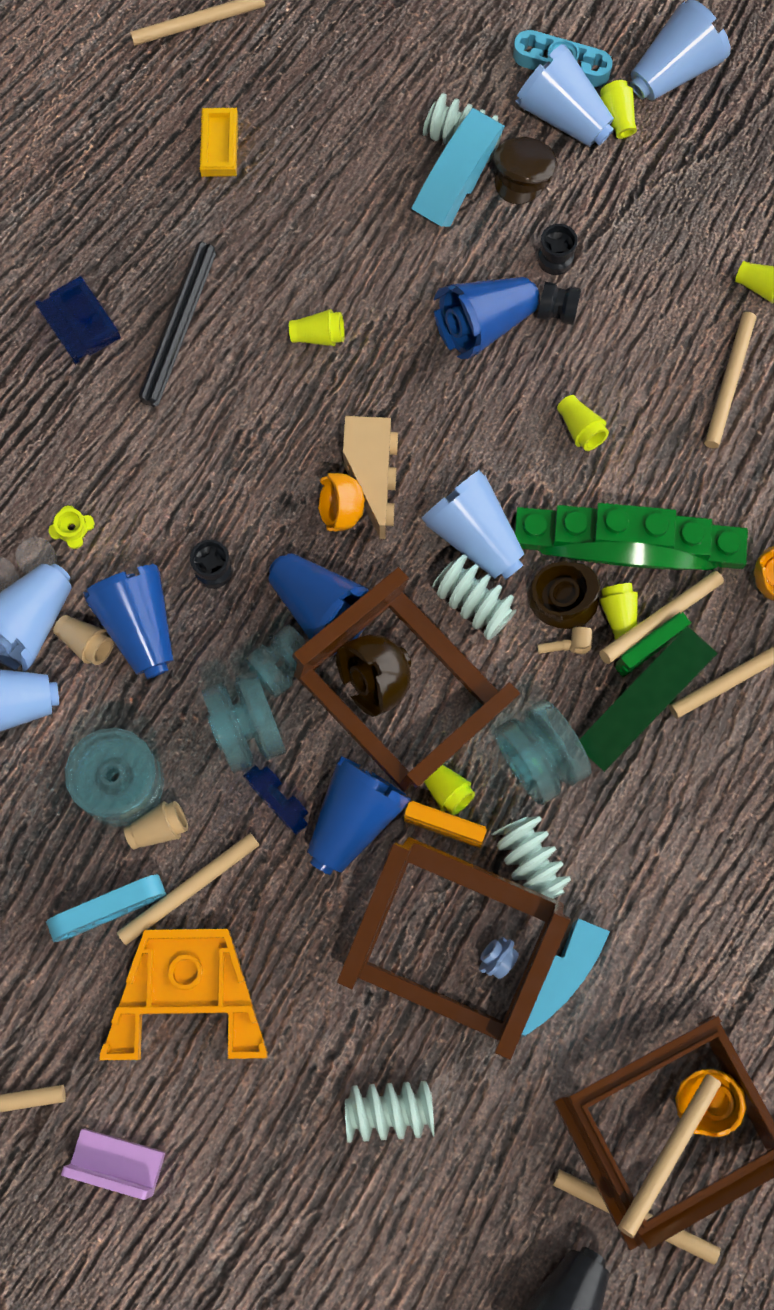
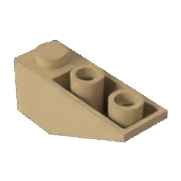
(367, 459)

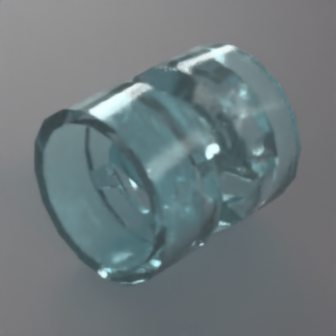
(263, 660)

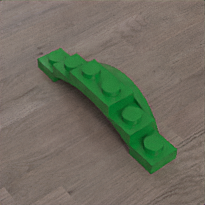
(631, 537)

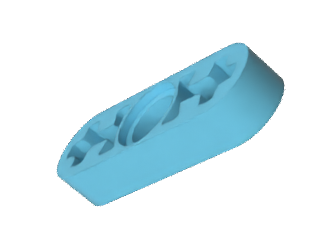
(541, 41)
(106, 908)

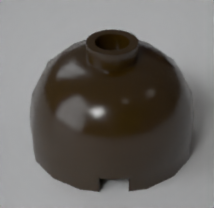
(376, 671)

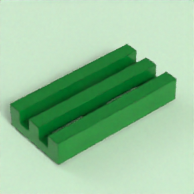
(652, 644)

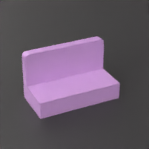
(115, 1164)

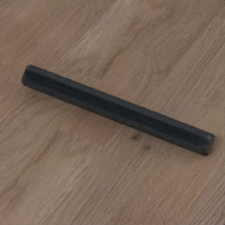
(177, 324)

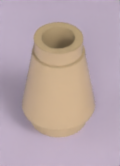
(84, 639)
(157, 826)

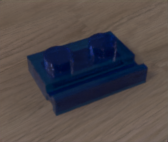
(78, 320)

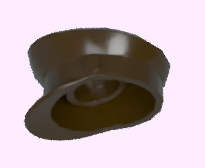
(523, 169)
(565, 594)

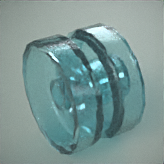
(242, 721)
(543, 751)
(95, 763)

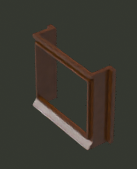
(351, 622)
(481, 881)
(604, 1170)

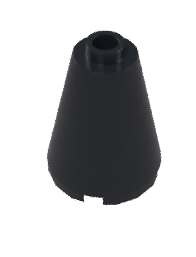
(574, 1284)

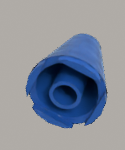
(482, 311)
(312, 592)
(135, 618)
(352, 815)

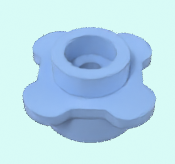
(498, 958)

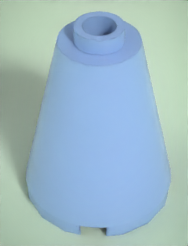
(680, 51)
(566, 99)
(477, 527)
(29, 613)
(25, 697)

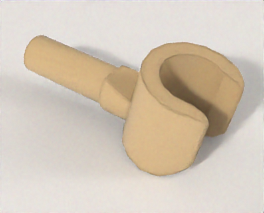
(580, 642)

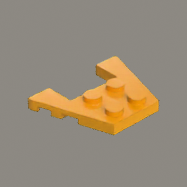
(185, 975)

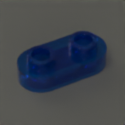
(266, 785)

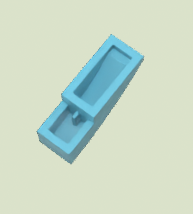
(458, 168)
(567, 971)

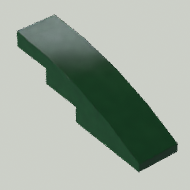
(646, 698)

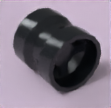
(557, 249)
(559, 303)
(210, 555)

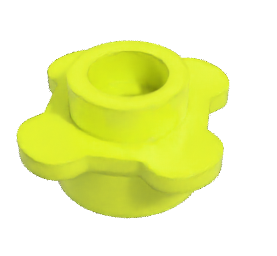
(65, 517)

